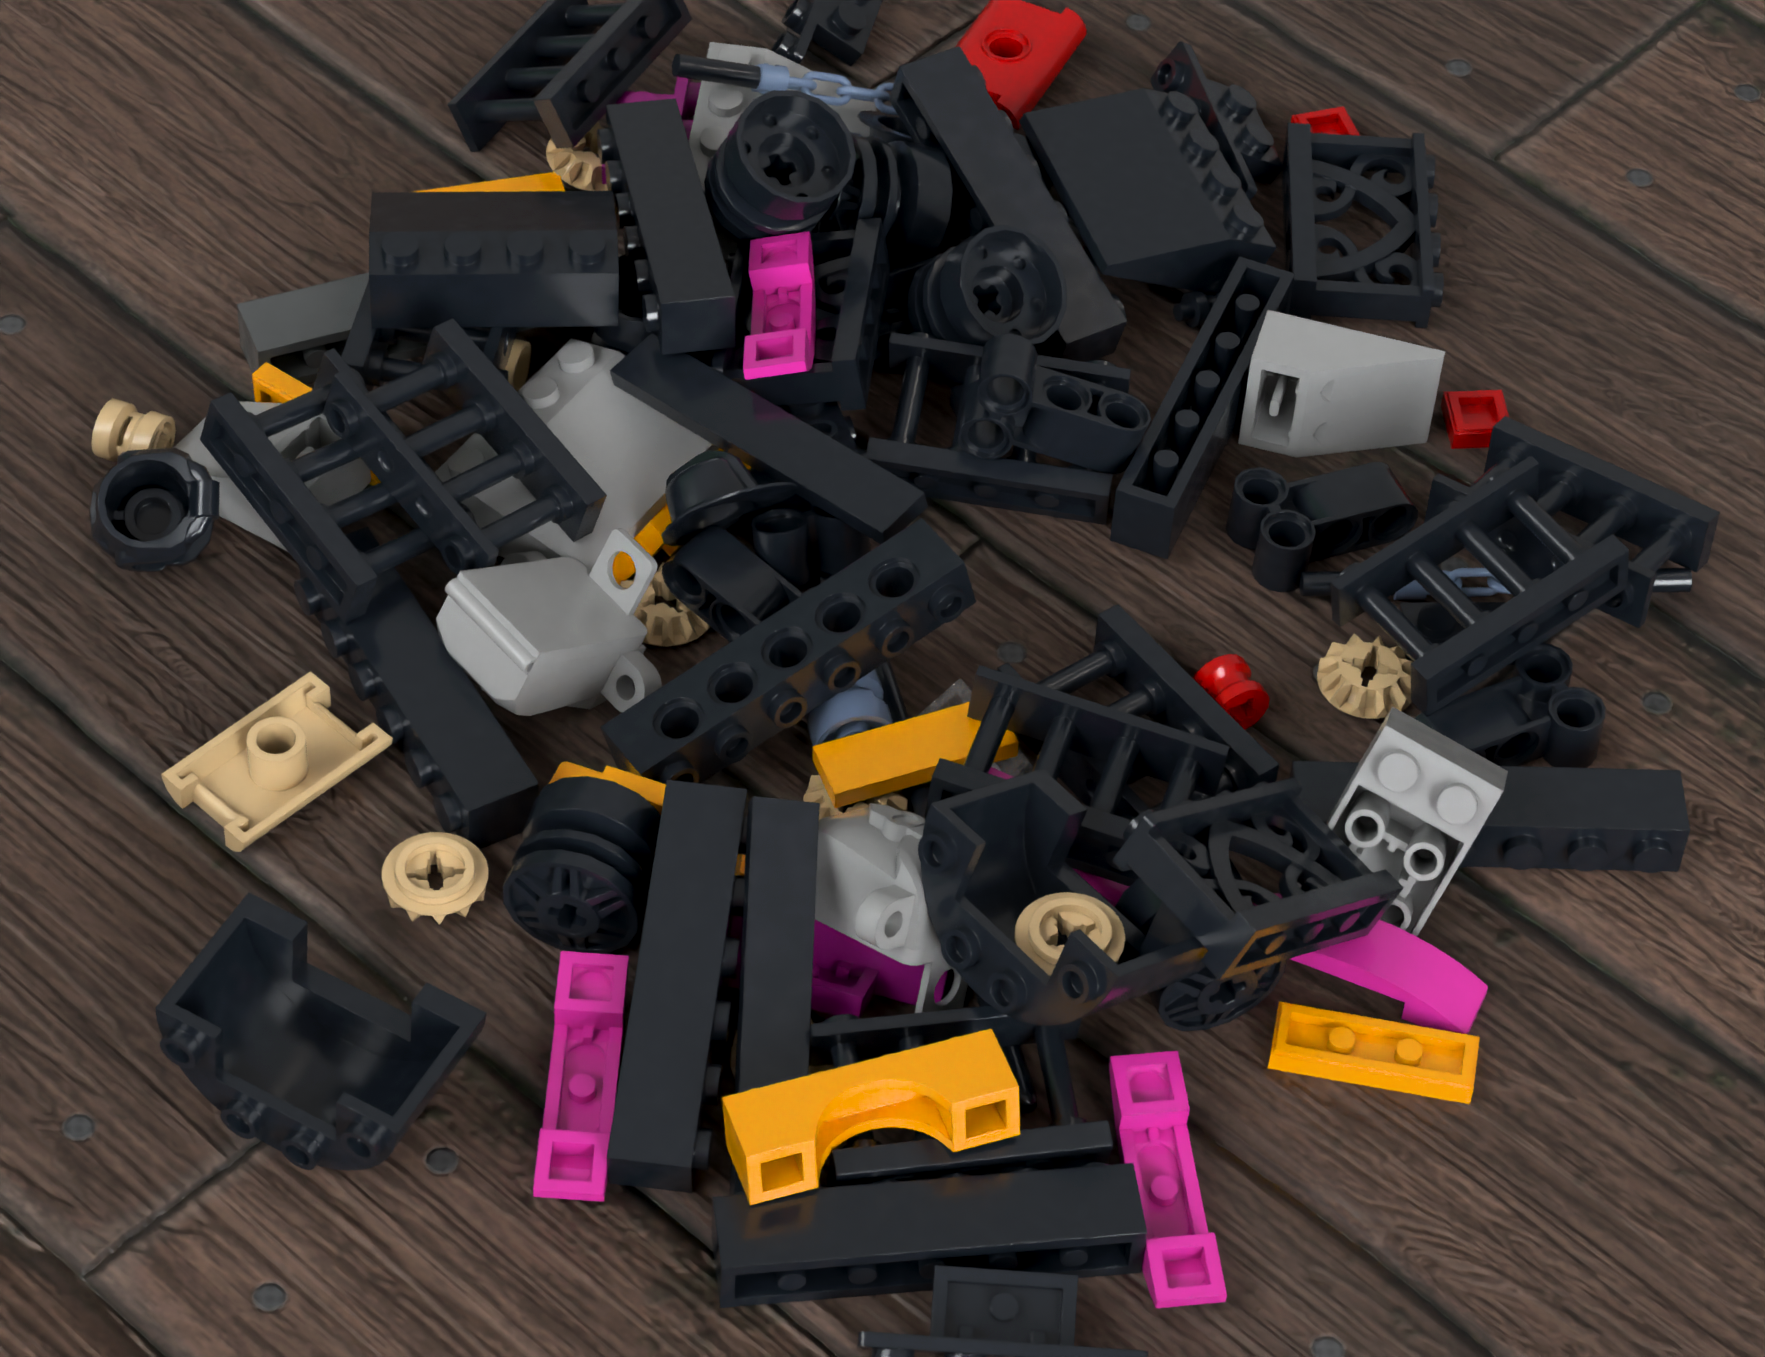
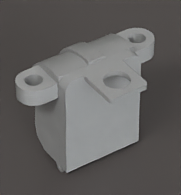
(552, 630)
(876, 895)

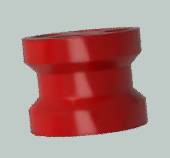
(1230, 685)

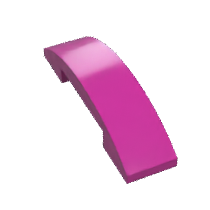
(781, 307)
(1406, 968)
(582, 1076)
(1153, 1134)

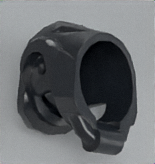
(154, 509)

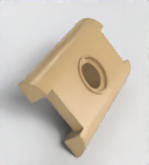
(272, 762)

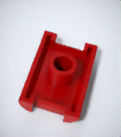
(1020, 51)

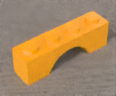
(945, 1089)

